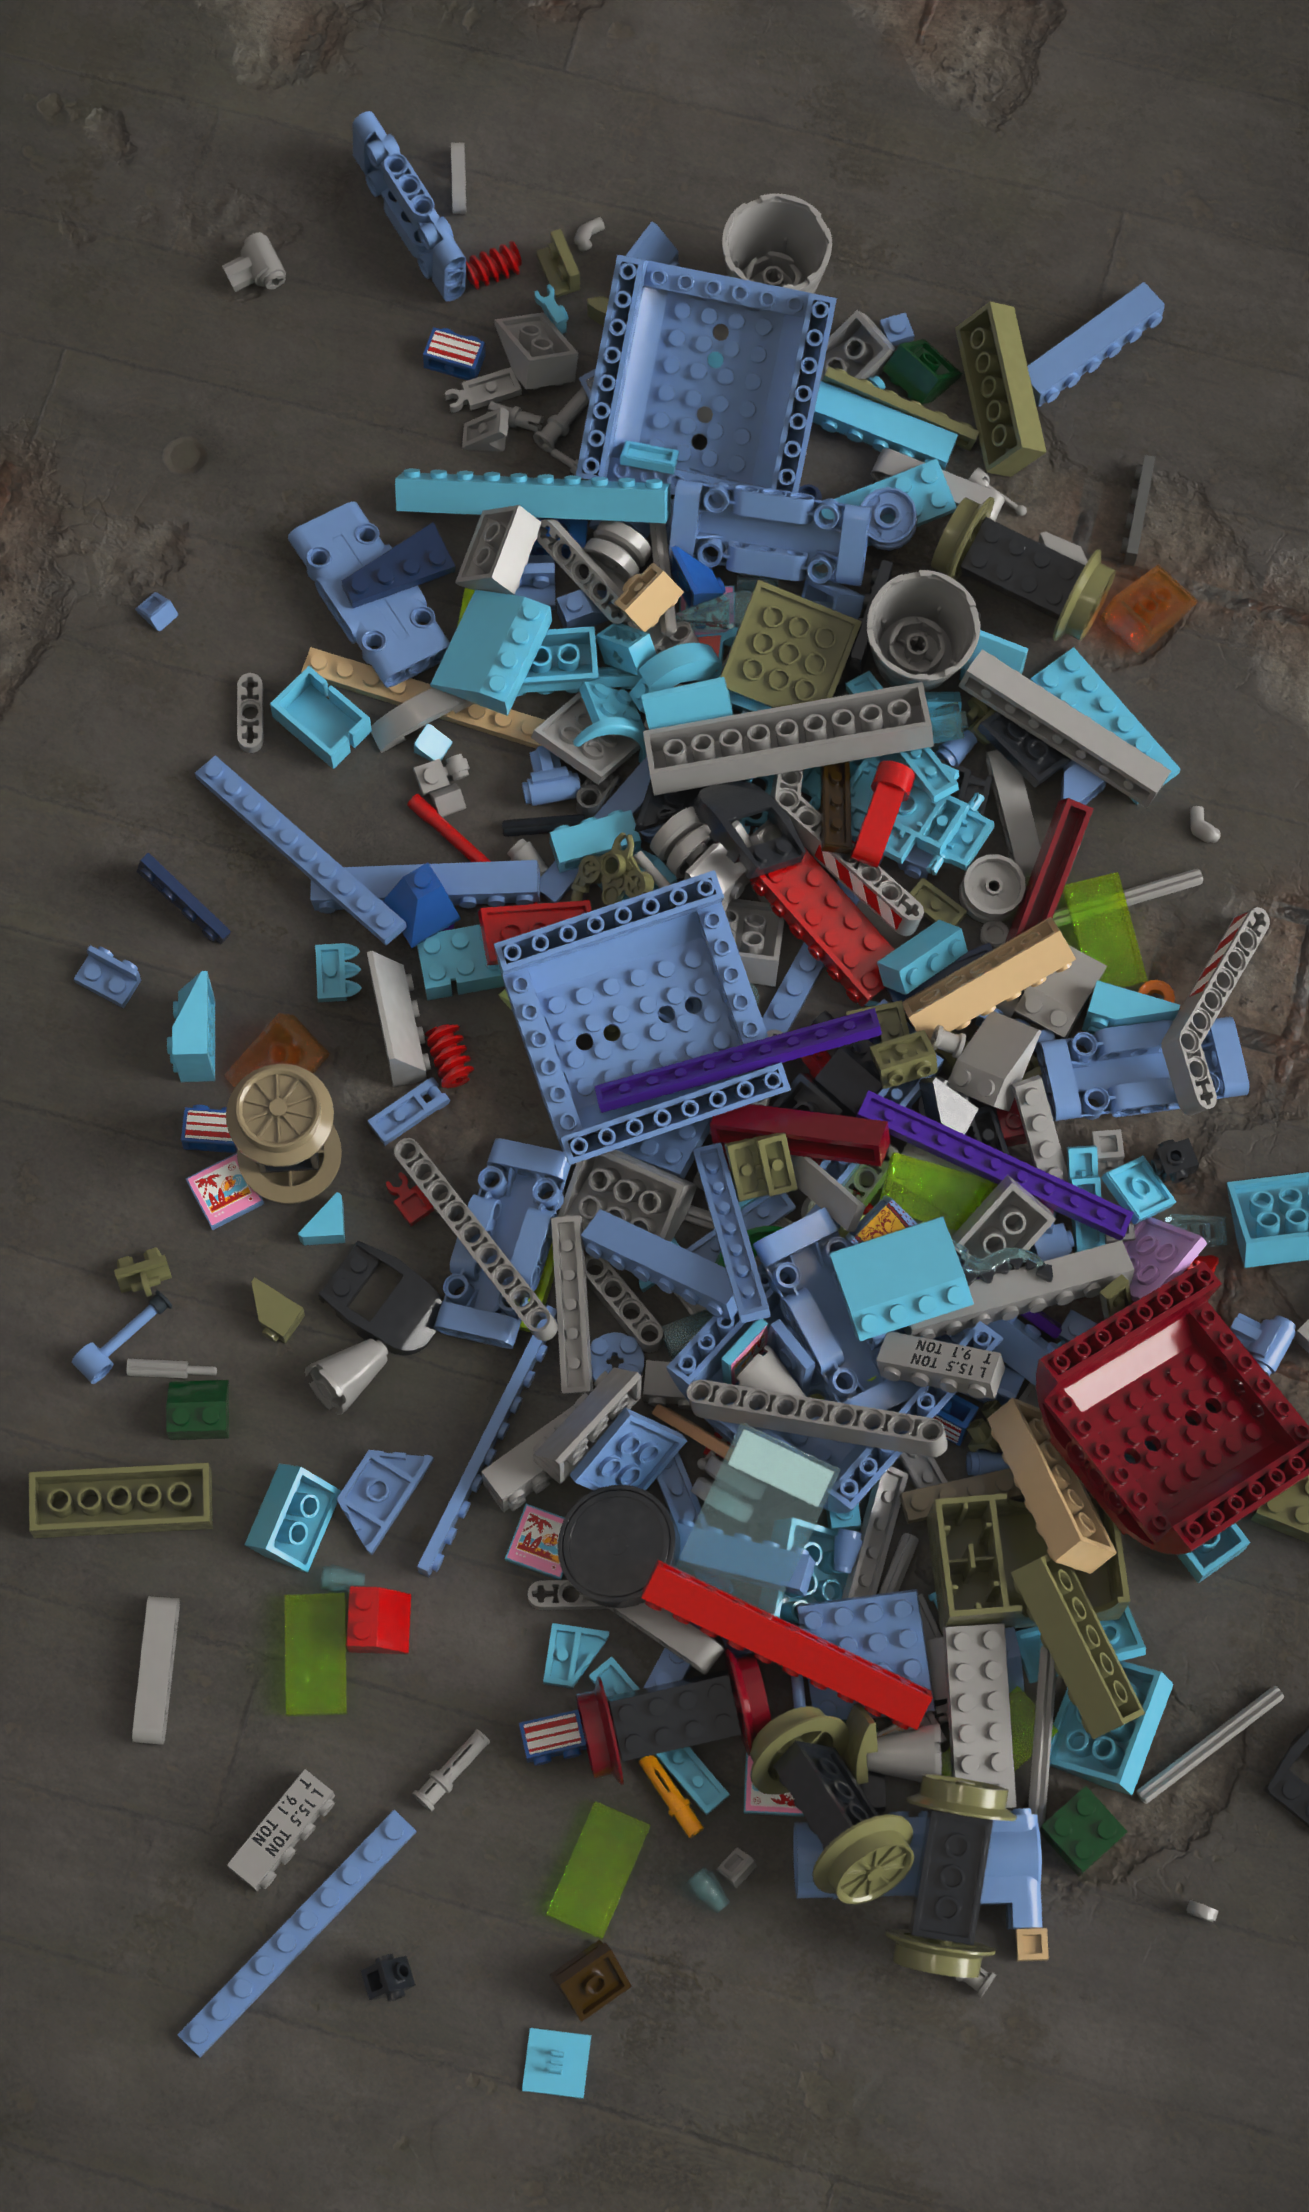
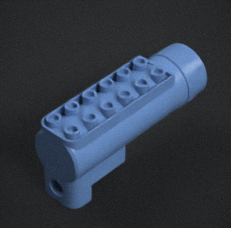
(1010, 1872)

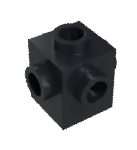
(1174, 1160)
(394, 1978)

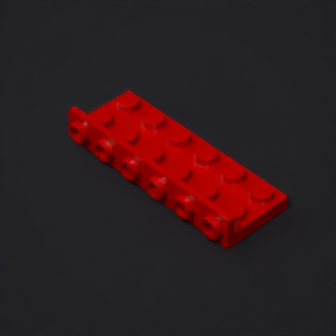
(828, 925)

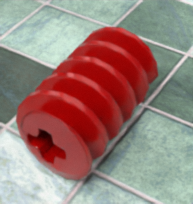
(493, 264)
(448, 1055)

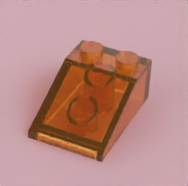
(1147, 609)
(281, 1042)

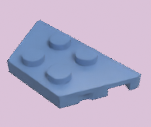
(380, 1492)

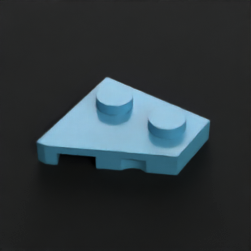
(571, 1653)

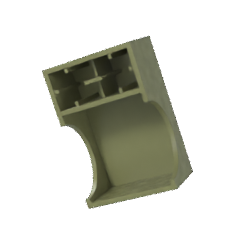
(988, 1537)

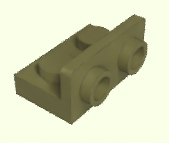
(559, 265)
(904, 1059)

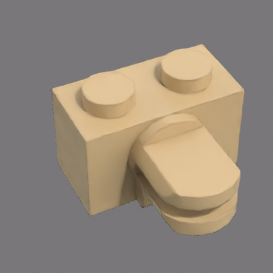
(648, 597)

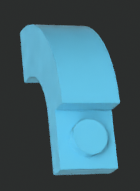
(673, 667)

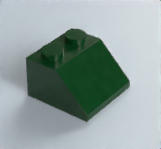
(921, 371)
(198, 1410)

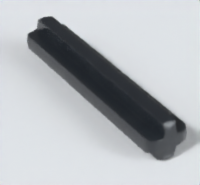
(538, 825)

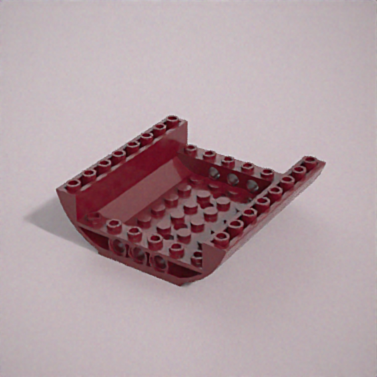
(1137, 1383)

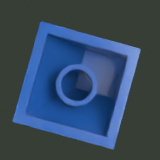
(694, 578)
(422, 905)

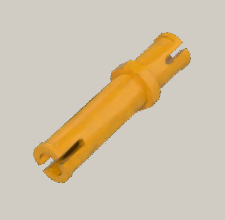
(674, 1800)

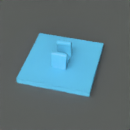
(556, 2063)

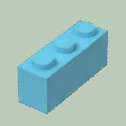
(591, 838)
(922, 957)

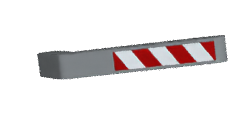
(868, 883)
(1202, 1006)

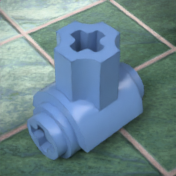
(549, 780)
(1265, 1340)

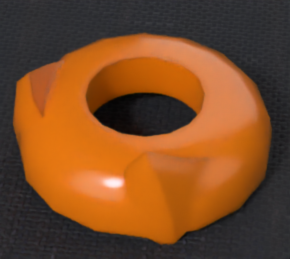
(1159, 987)

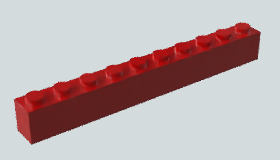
(787, 1645)

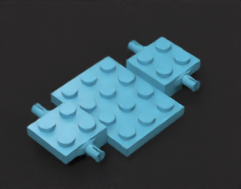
(945, 829)

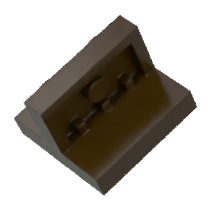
(591, 1979)

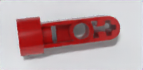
(890, 787)

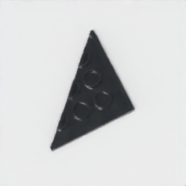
(660, 808)

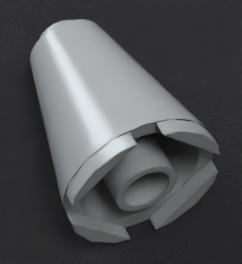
(346, 1374)
(768, 1374)
(908, 1753)

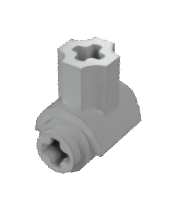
(256, 264)

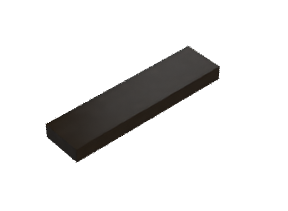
(836, 808)

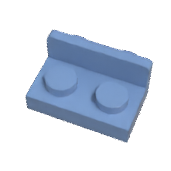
(108, 976)

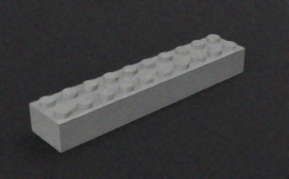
(788, 738)

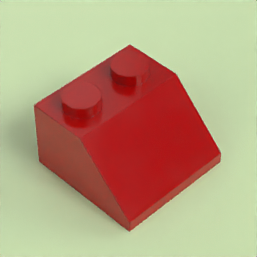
(378, 1620)

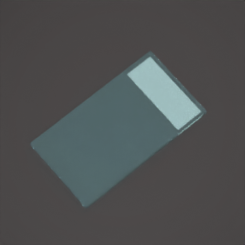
(757, 1518)

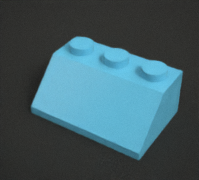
(565, 657)
(687, 703)
(293, 1517)

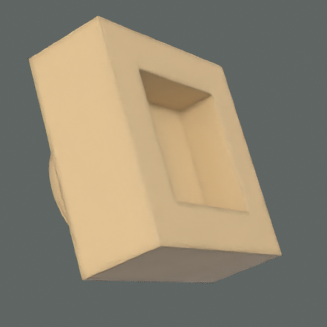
(1032, 1944)

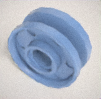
(893, 502)

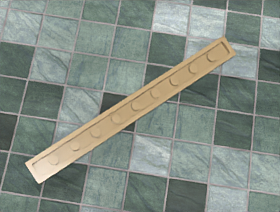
(365, 681)

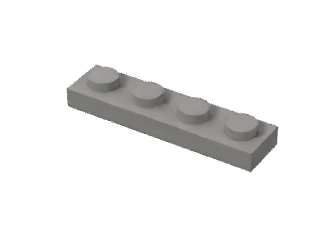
(1039, 1127)

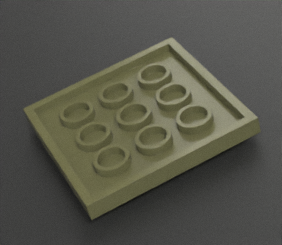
(788, 649)

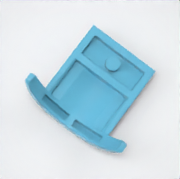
(611, 714)

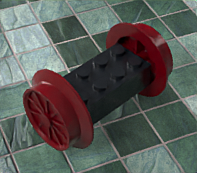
(673, 1715)

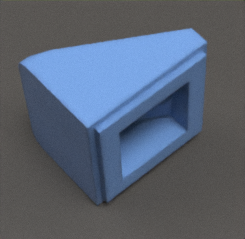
(157, 611)

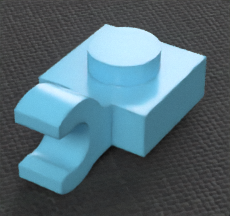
(555, 313)

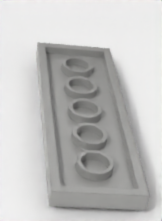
(979, 1705)

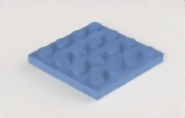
(877, 1628)

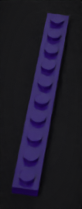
(738, 1060)
(995, 1165)

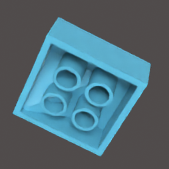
(194, 1031)

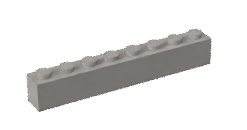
(1064, 728)
(1023, 1292)

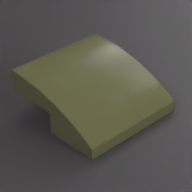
(761, 1166)
(861, 1741)

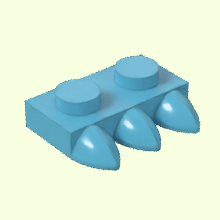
(334, 971)

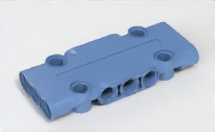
(395, 179)
(771, 532)
(385, 623)
(1129, 1071)
(521, 1228)
(819, 1314)

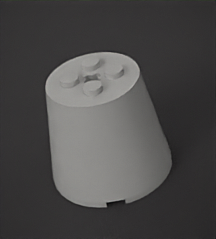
(777, 243)
(924, 612)

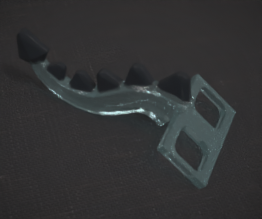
(999, 1262)

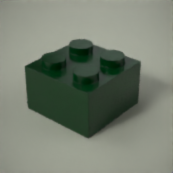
(1082, 1831)

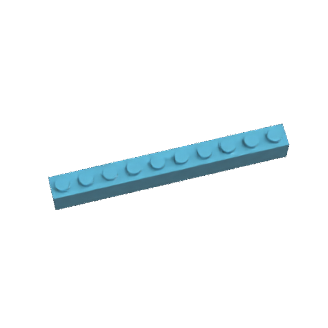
(876, 424)
(539, 496)

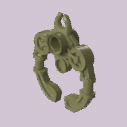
(615, 871)

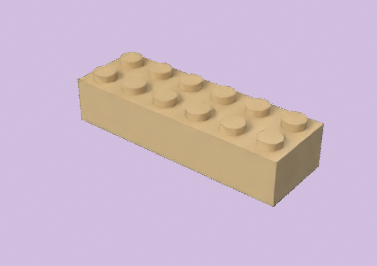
(990, 980)
(1050, 1489)

